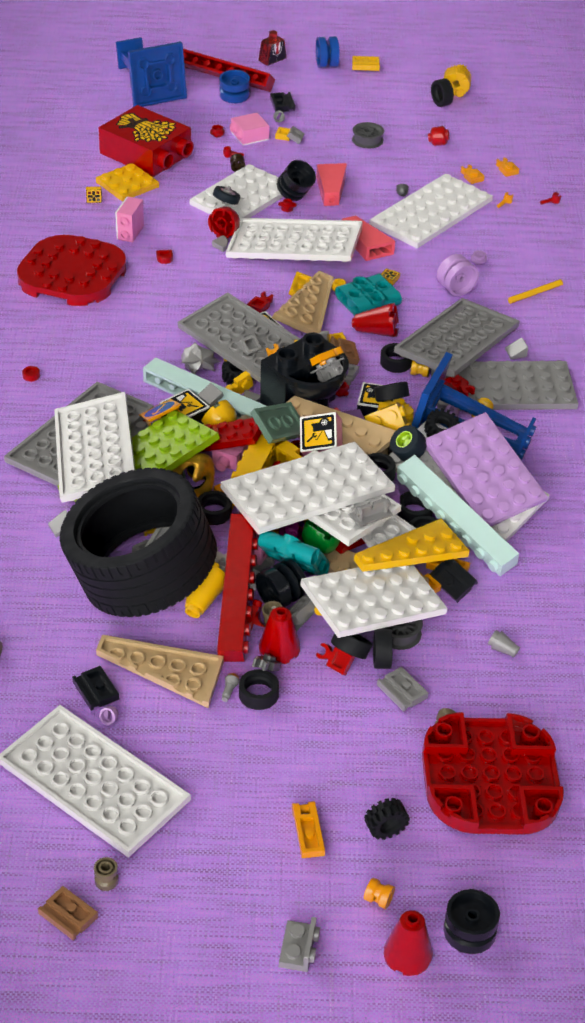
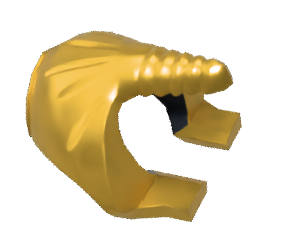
(199, 468)

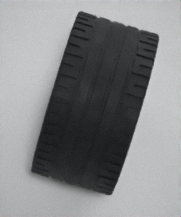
(150, 576)

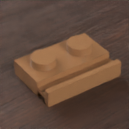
(348, 348)
(68, 913)

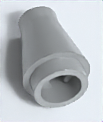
(502, 643)

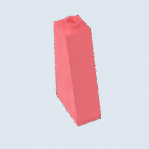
(331, 182)
(372, 242)

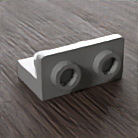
(302, 611)
(298, 945)

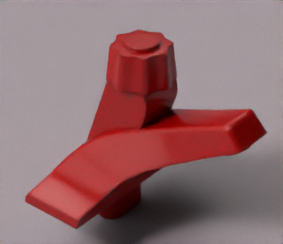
(256, 611)

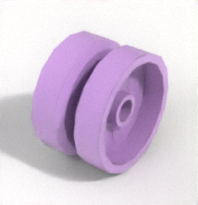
(457, 275)

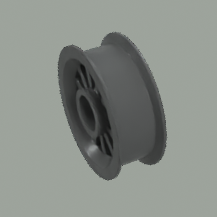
(368, 135)
(406, 634)

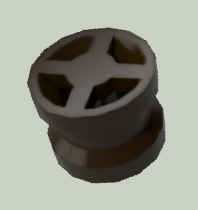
(235, 166)

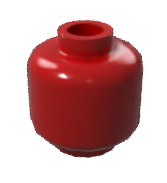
(439, 136)

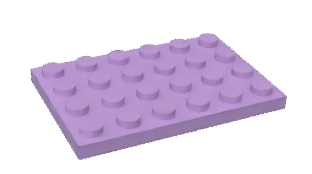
(485, 469)

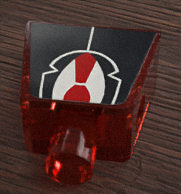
(272, 49)

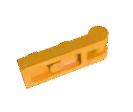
(308, 830)

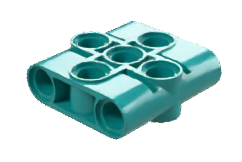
(367, 294)
(290, 547)

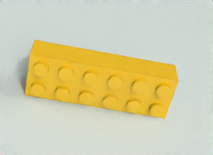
(256, 457)

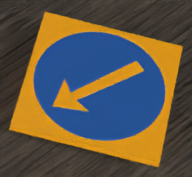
(160, 410)

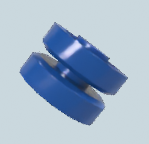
(327, 52)
(234, 86)

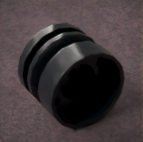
(296, 180)
(281, 583)

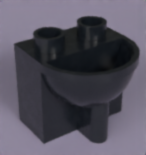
(289, 373)

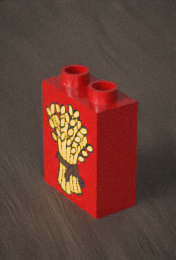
(145, 140)

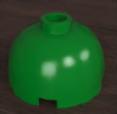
(319, 538)

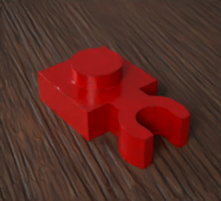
(261, 303)
(460, 384)
(337, 659)

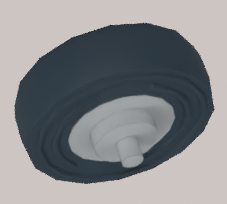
(226, 195)

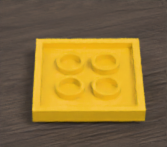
(127, 181)

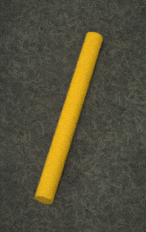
(532, 292)

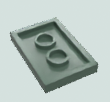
(277, 422)

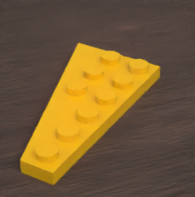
(422, 545)

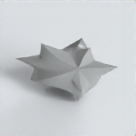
(197, 357)

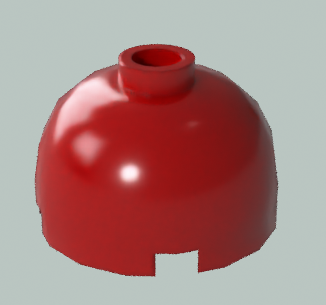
(224, 221)

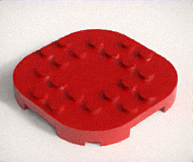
(71, 269)
(491, 774)

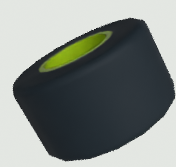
(408, 442)

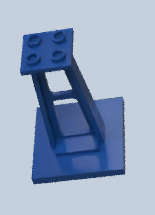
(155, 71)
(437, 390)

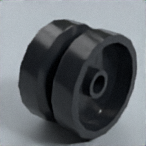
(471, 921)

